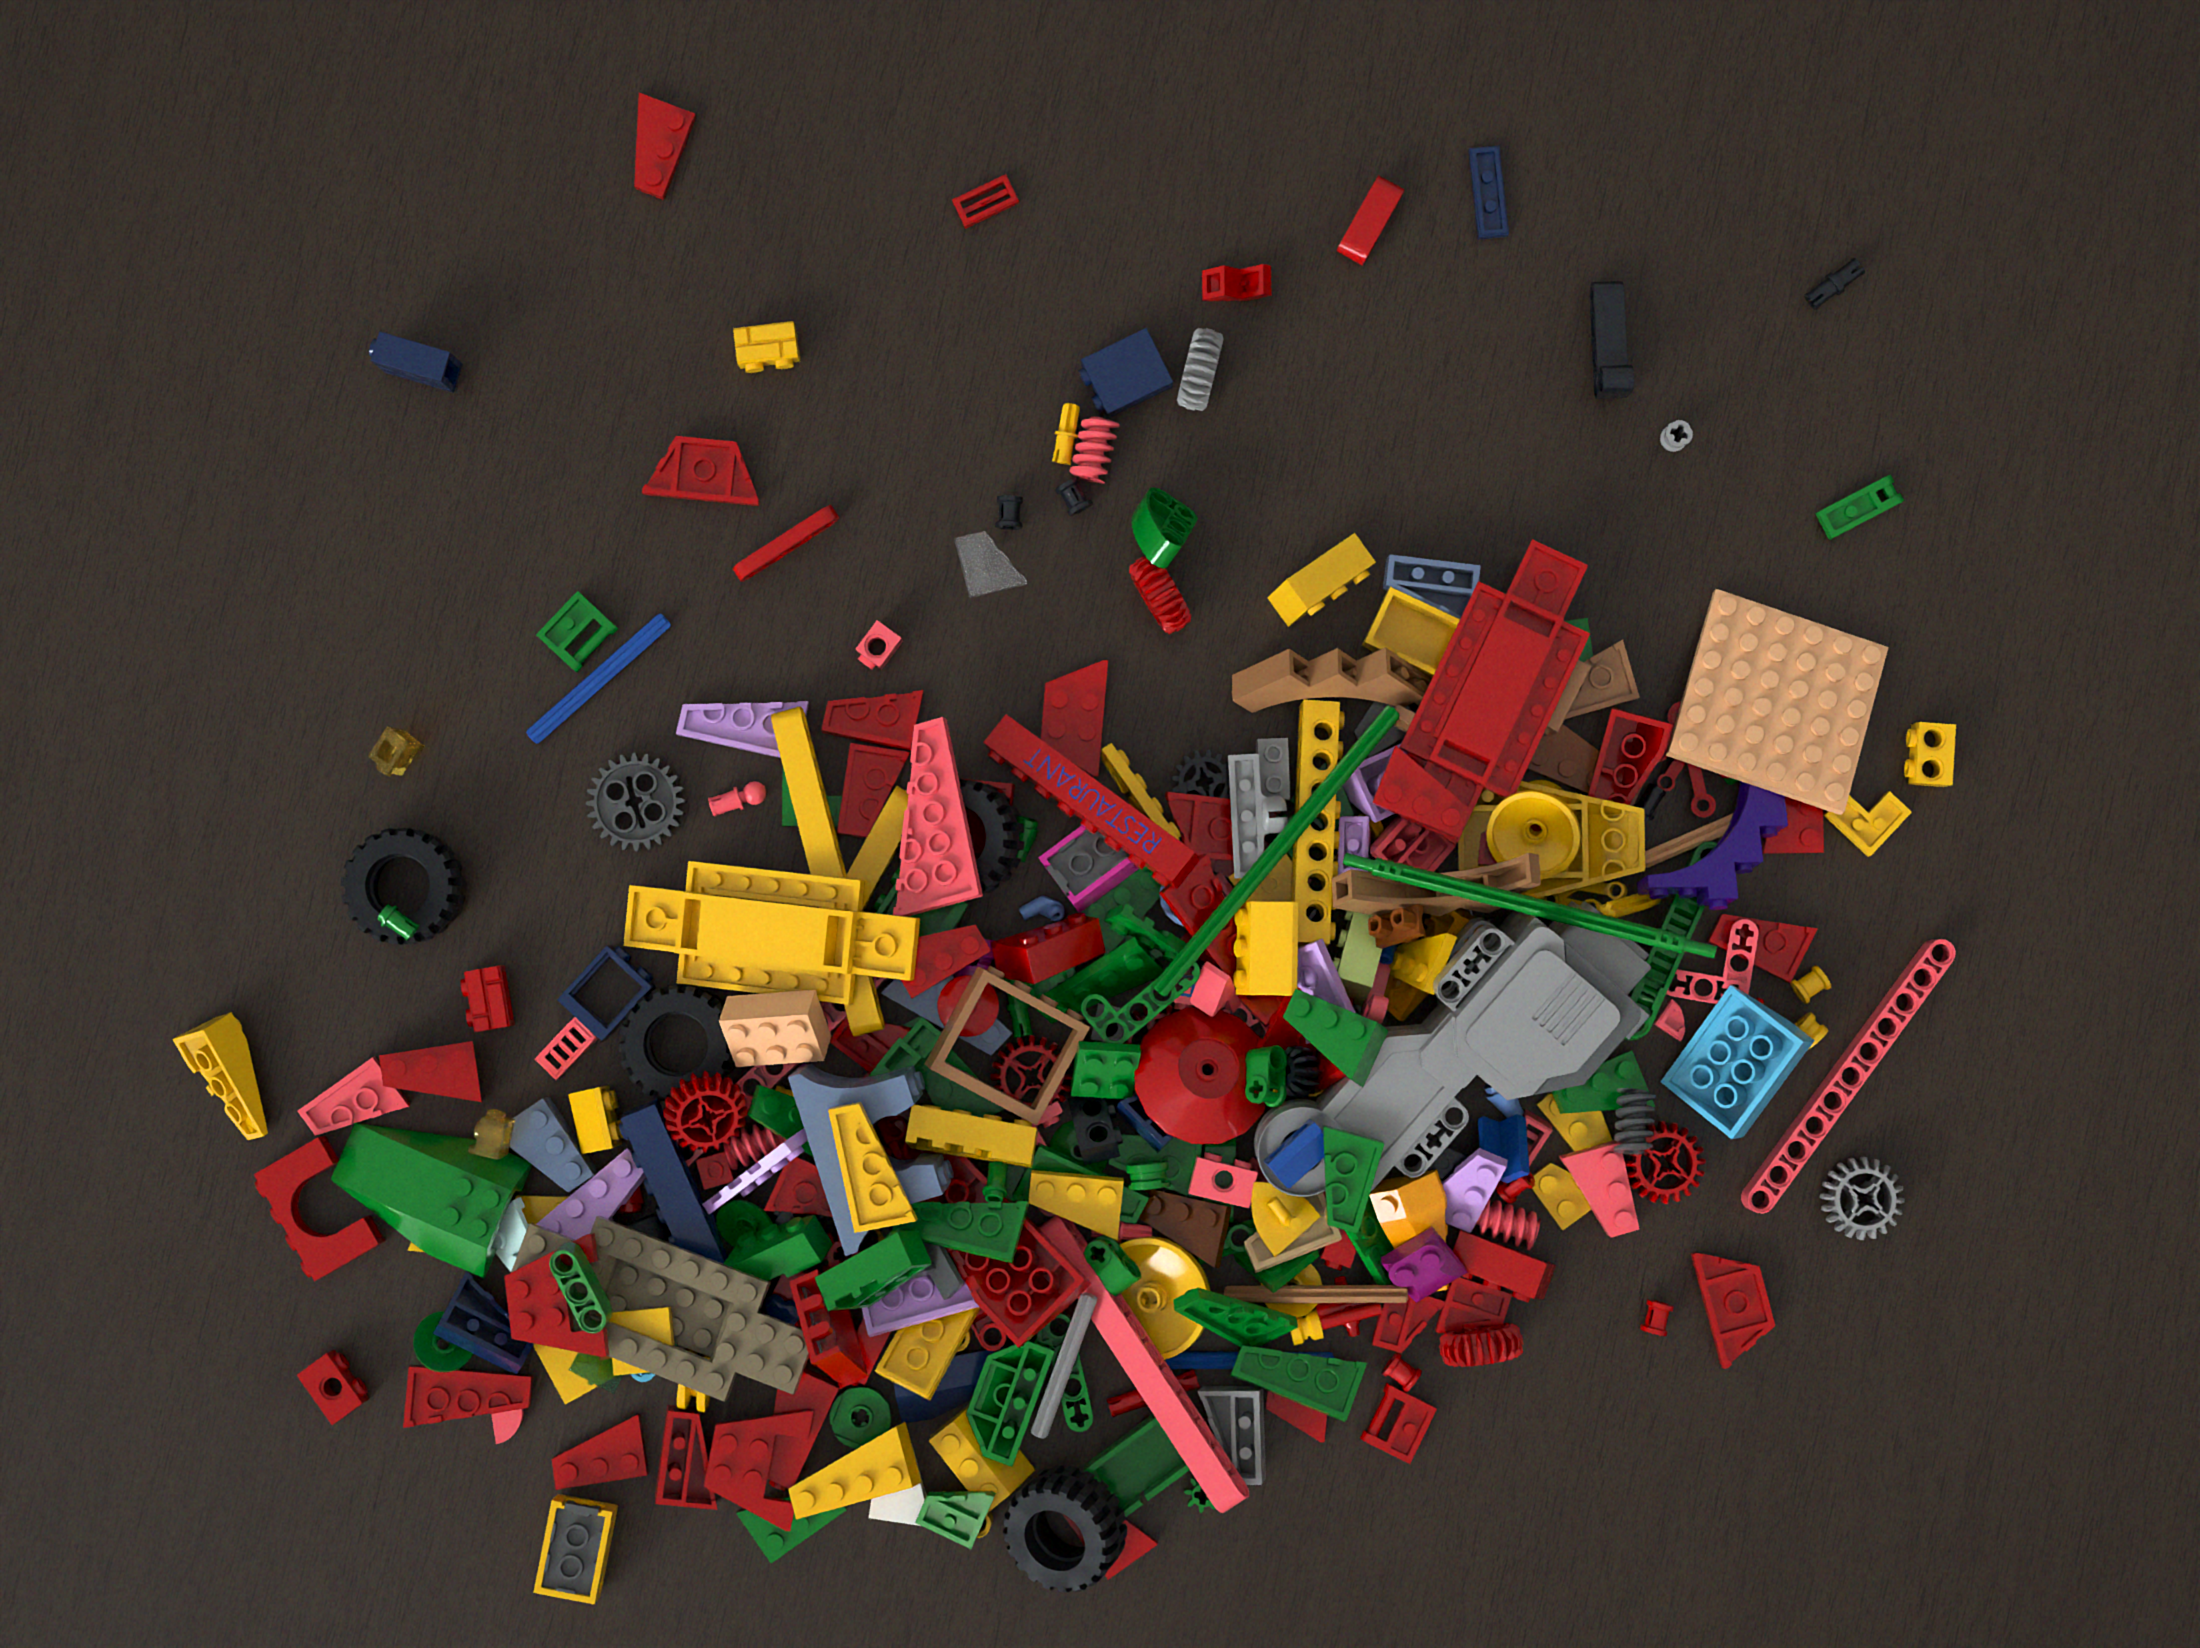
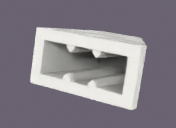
(899, 1506)

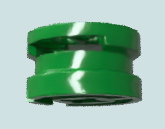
(1148, 1175)

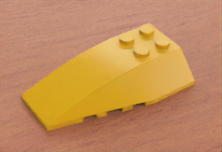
(1608, 847)

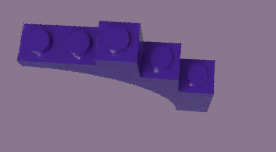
(1739, 850)

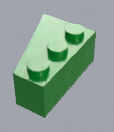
(781, 1249)
(874, 1271)

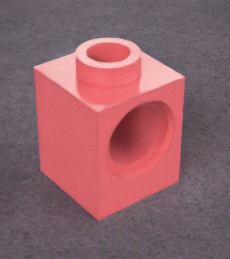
(878, 632)

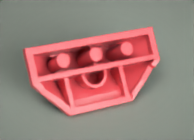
(1411, 845)

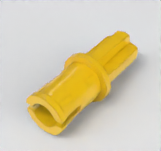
(1066, 434)

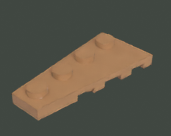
(1607, 682)

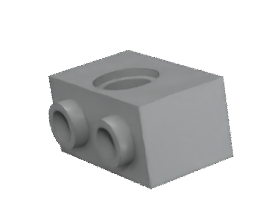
(1274, 767)

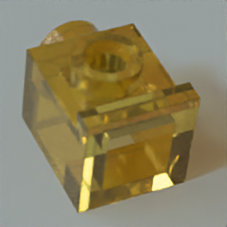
(394, 751)
(493, 1135)

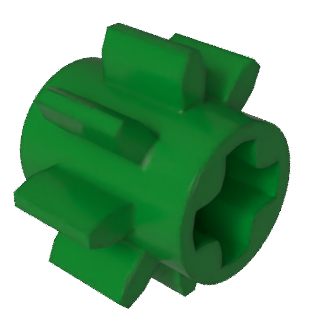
(1201, 1503)

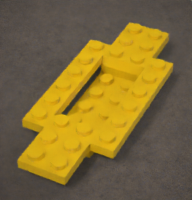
(768, 943)

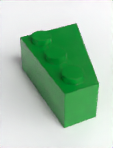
(1339, 1034)

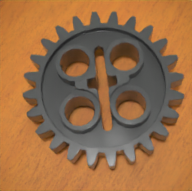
(662, 793)

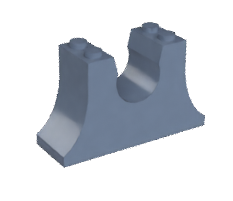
(881, 1097)

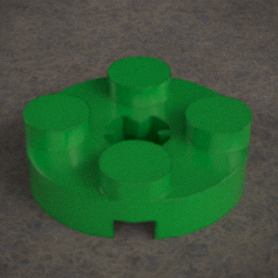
(852, 1401)

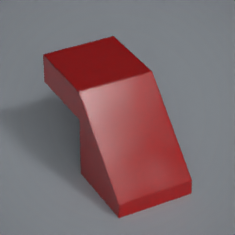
(1236, 284)

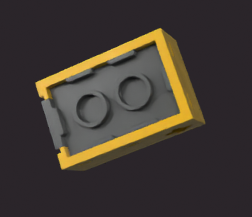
(575, 1549)

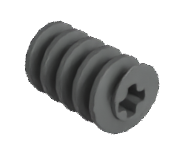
(1634, 1121)

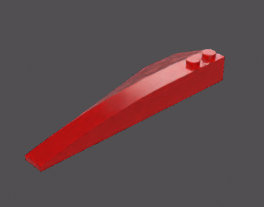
(1014, 1295)

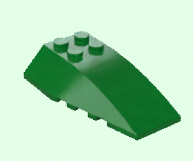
(432, 1190)

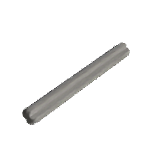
(1064, 1365)

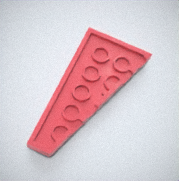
(936, 838)

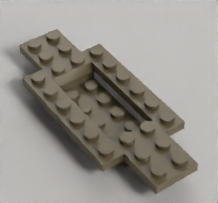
(711, 1307)

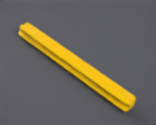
(1627, 905)

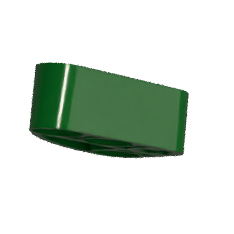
(1161, 526)

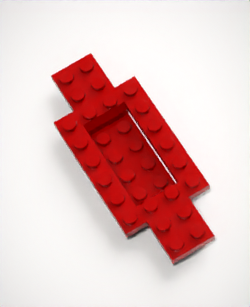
(1509, 686)

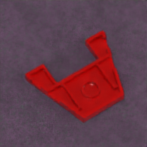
(540, 1310)
(742, 1462)

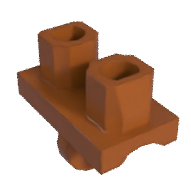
(1397, 926)

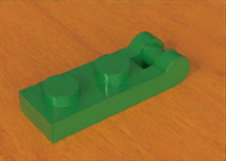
(1858, 507)

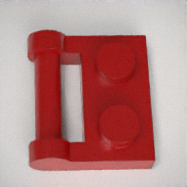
(1408, 1426)

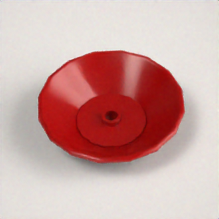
(1178, 1092)

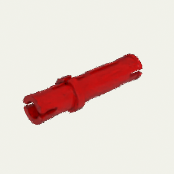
(1133, 1400)

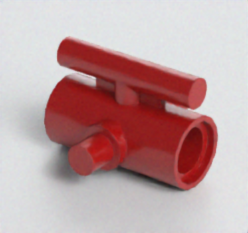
(1346, 1313)

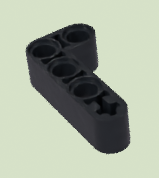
(1609, 342)

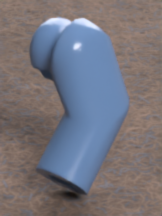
(1044, 906)

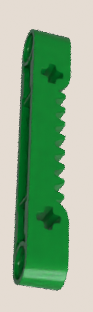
(1680, 918)

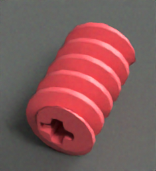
(1093, 449)
(751, 1146)
(1509, 1223)

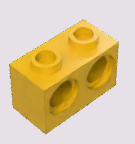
(1939, 756)

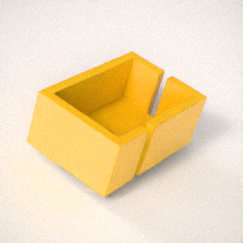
(1411, 630)

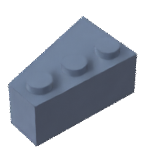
(1434, 582)
(551, 1146)

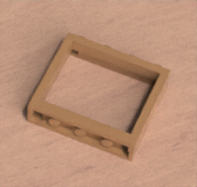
(957, 1020)

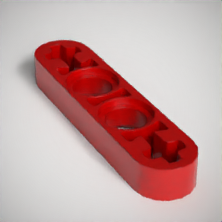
(786, 543)

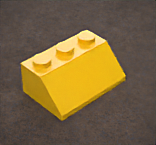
(1266, 948)
(963, 1455)

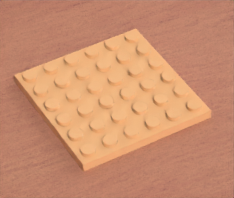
(1777, 701)

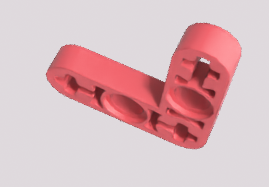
(1729, 976)
(1376, 1004)

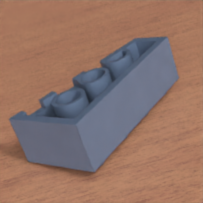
(926, 1006)

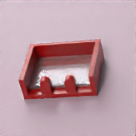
(828, 1335)

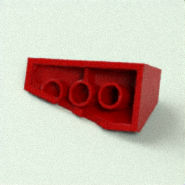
(1627, 755)

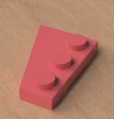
(353, 1100)
(1606, 1186)

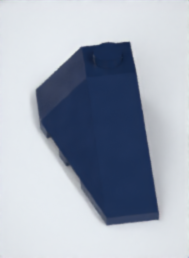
(953, 1390)

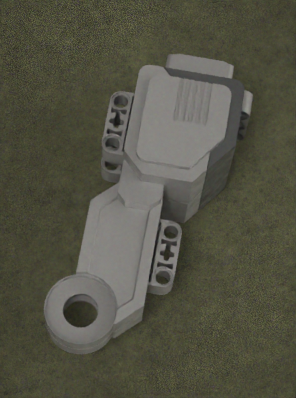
(1521, 1012)

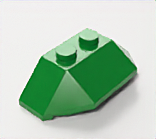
(1007, 1398)

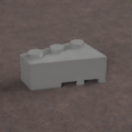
(1238, 1425)

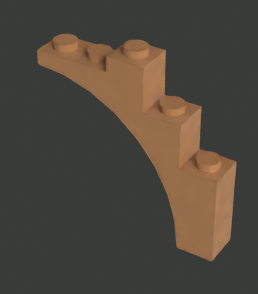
(1375, 895)

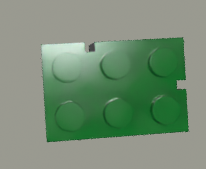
(1137, 1463)

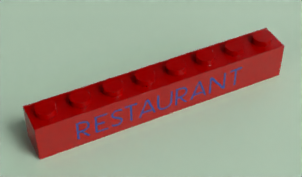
(1092, 802)

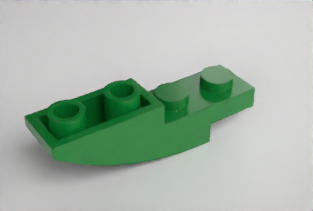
(910, 1050)

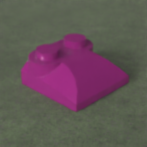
(1423, 1265)

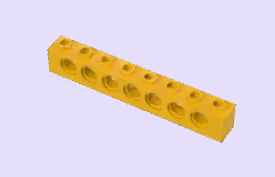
(1329, 717)

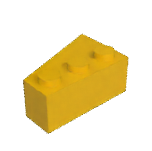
(1322, 579)

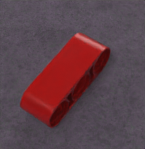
(1370, 220)

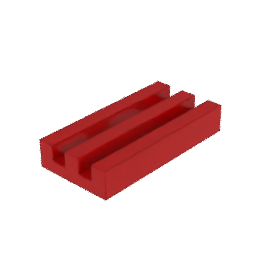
(962, 212)

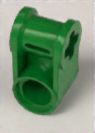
(1264, 1073)
(1114, 1266)

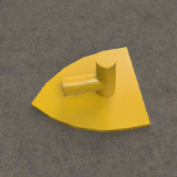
(1279, 1216)

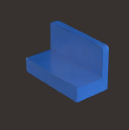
(1508, 1141)
(1297, 1154)

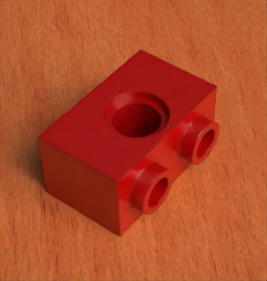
(317, 1382)

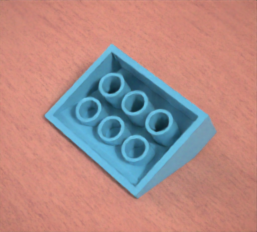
(1736, 1062)

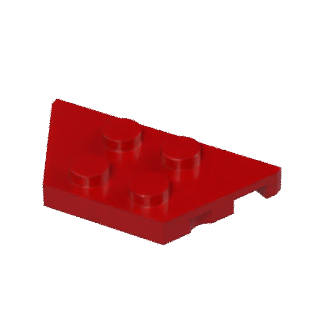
(703, 472)
(1075, 715)
(1204, 823)
(1734, 1304)

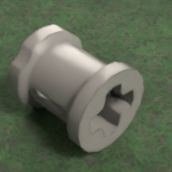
(1684, 433)

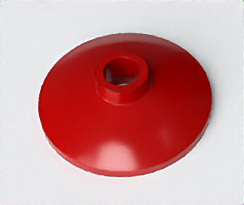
(982, 1015)

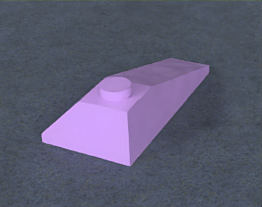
(1364, 783)

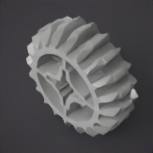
(1200, 369)
(1871, 1188)

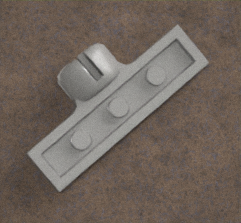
(1250, 812)

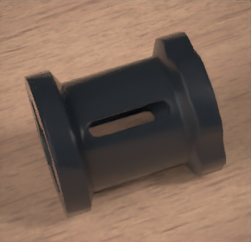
(1074, 496)
(1009, 512)

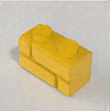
(766, 346)

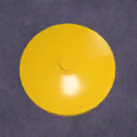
(1166, 1275)

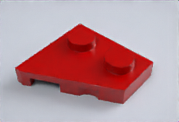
(1403, 1321)

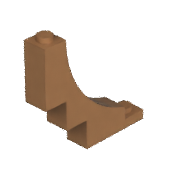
(1290, 677)

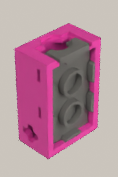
(1086, 867)

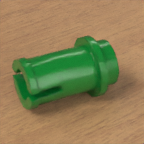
(397, 922)
(996, 1180)

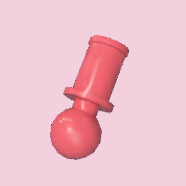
(753, 793)

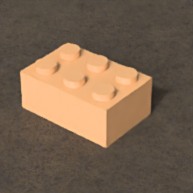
(775, 1028)

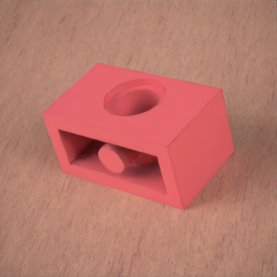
(1236, 1193)

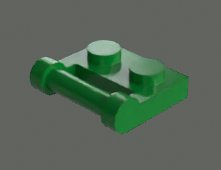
(569, 624)

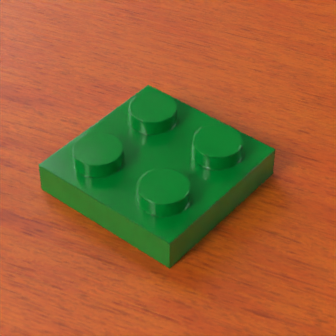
(1104, 1070)

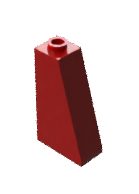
(789, 1452)

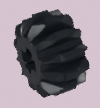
(1301, 1071)

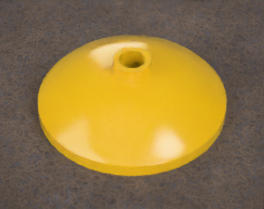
(1511, 833)

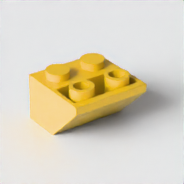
(596, 1119)

